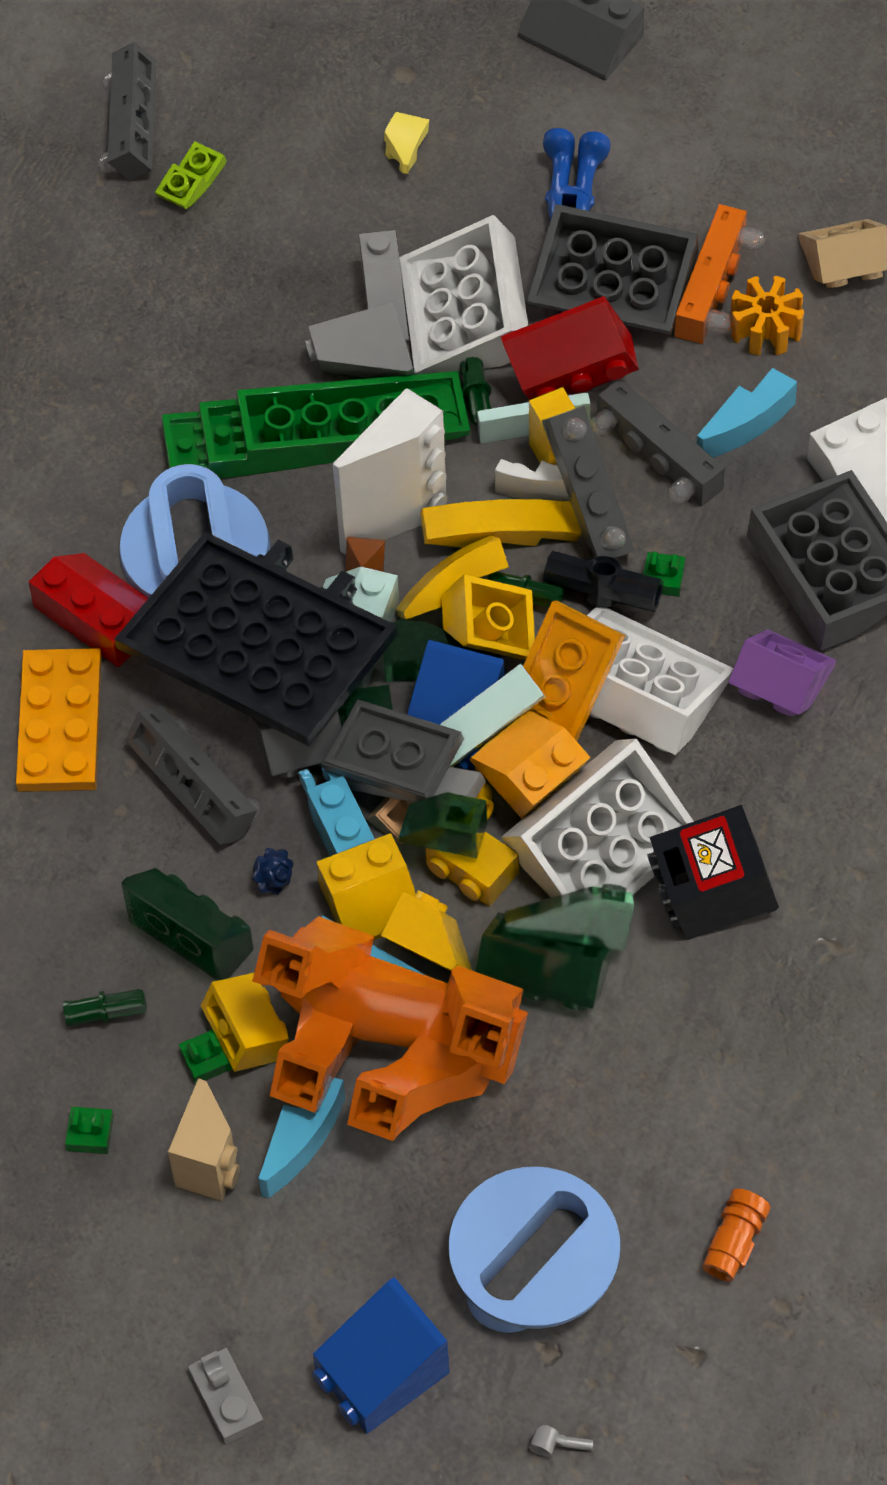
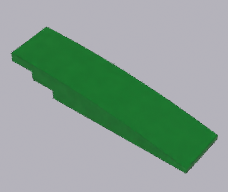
(298, 423)

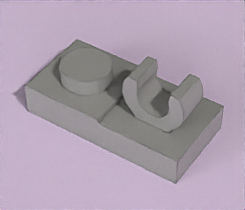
(226, 1395)

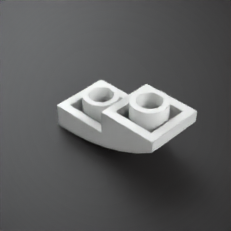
(522, 483)

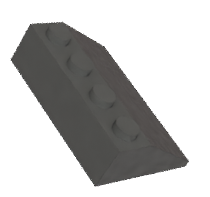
(628, 261)
(826, 556)

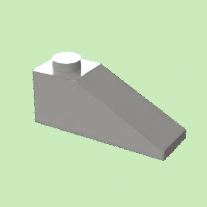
(383, 273)

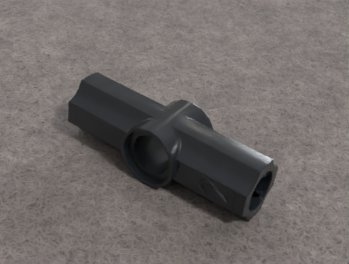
(603, 581)

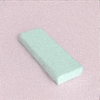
(513, 420)
(494, 710)

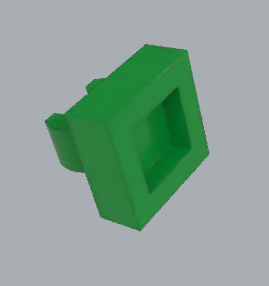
(667, 568)
(204, 1056)
(89, 1130)

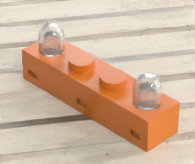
(710, 274)

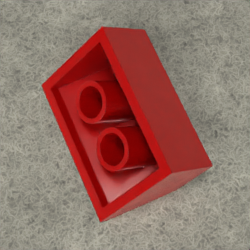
(571, 350)
(86, 601)

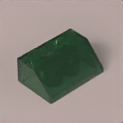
(187, 922)
(544, 965)

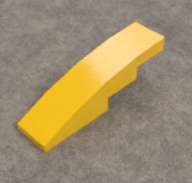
(508, 519)

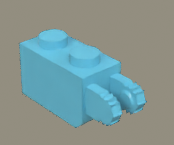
(335, 812)

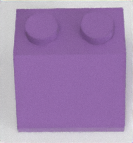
(781, 672)

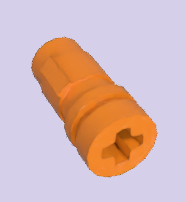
(733, 1239)

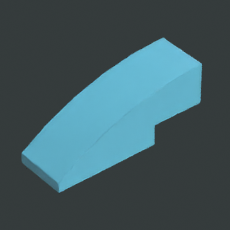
(748, 414)
(298, 1138)

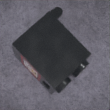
(723, 871)

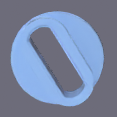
(148, 539)
(501, 1219)

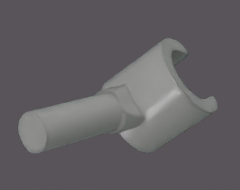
(547, 1437)

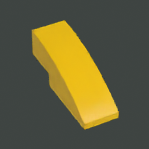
(474, 560)

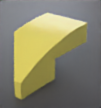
(403, 139)

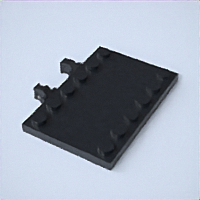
(258, 635)

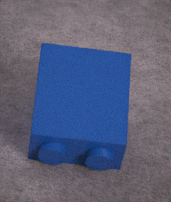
(449, 681)
(381, 1358)

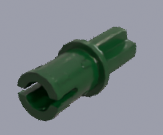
(475, 389)
(542, 592)
(104, 1007)

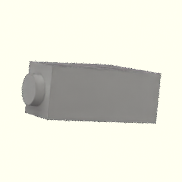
(361, 344)

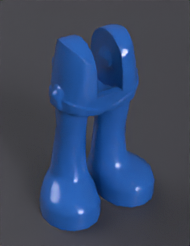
(560, 148)

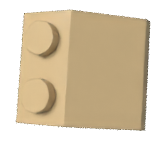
(846, 252)
(203, 1147)

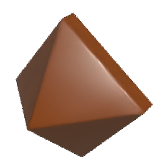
(365, 553)

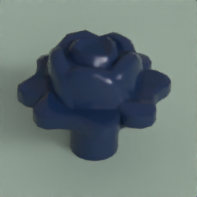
(272, 871)

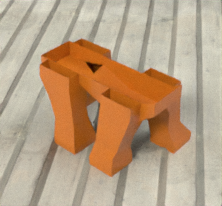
(454, 1030)

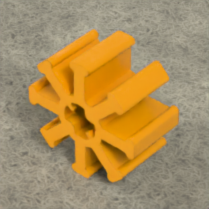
(767, 315)

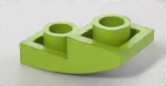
(193, 176)

